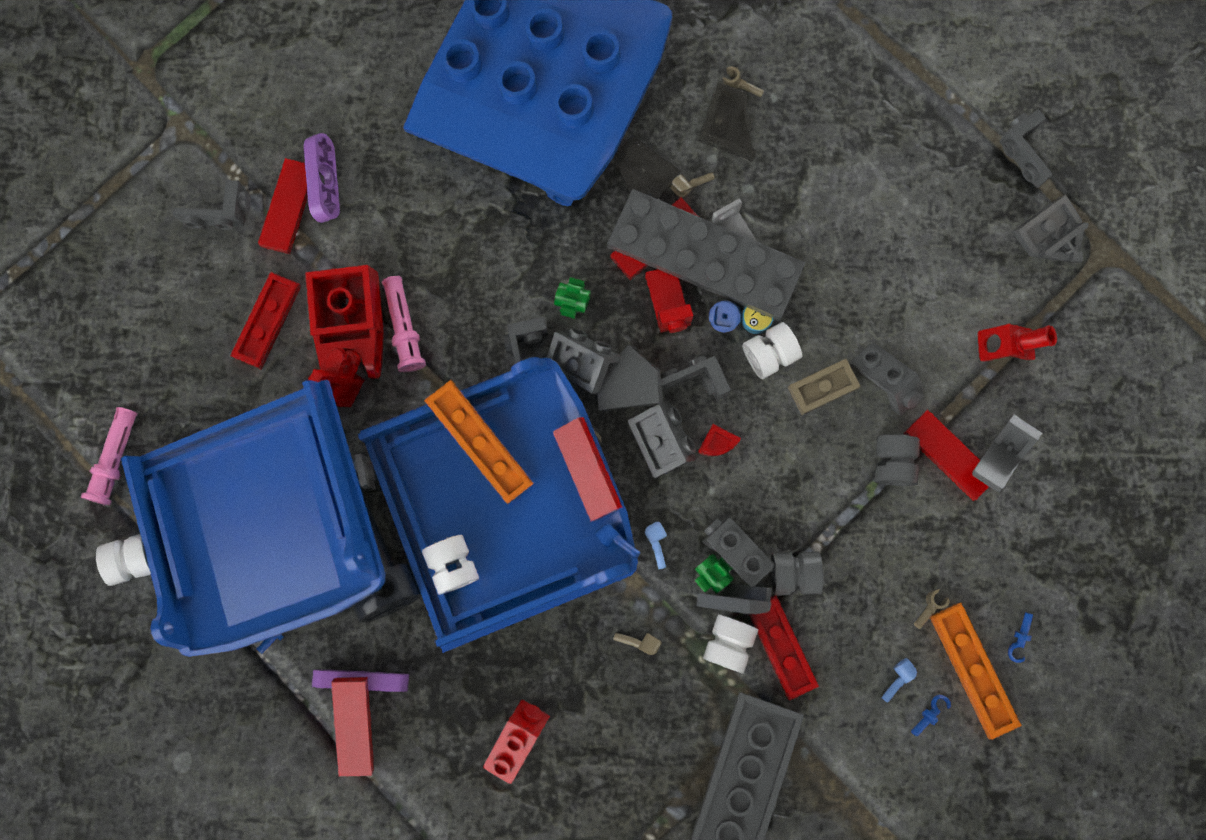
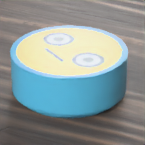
(755, 322)

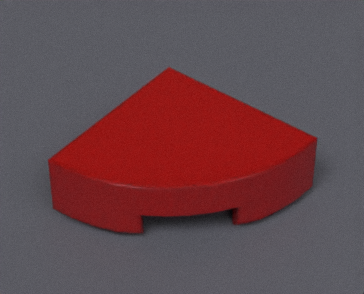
(718, 442)

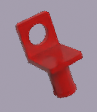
(1015, 341)

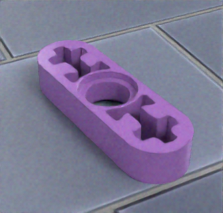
(322, 198)
(376, 680)

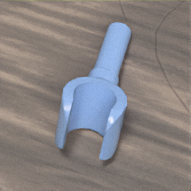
(655, 533)

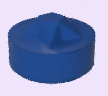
(725, 316)

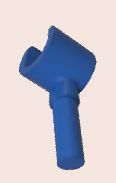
(608, 535)

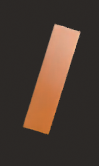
(479, 441)
(975, 671)

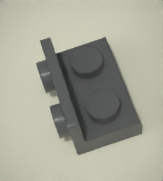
(582, 359)
(662, 439)

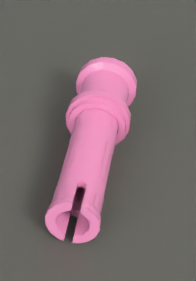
(405, 338)
(107, 470)

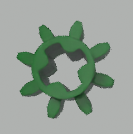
(572, 297)
(713, 574)

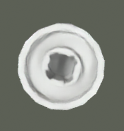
(769, 352)
(446, 553)
(121, 560)
(730, 643)

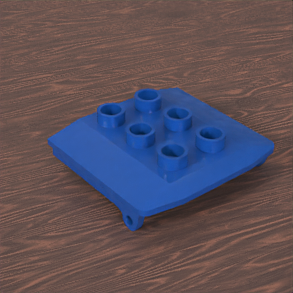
(541, 86)
(254, 525)
(524, 551)

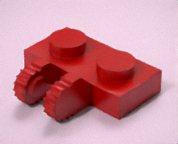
(342, 375)

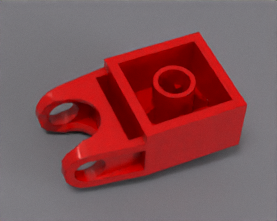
(348, 328)

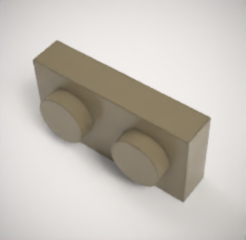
(824, 386)

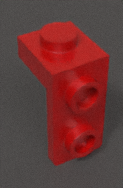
(668, 302)
(516, 741)

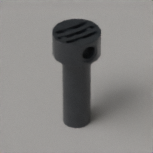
(398, 580)

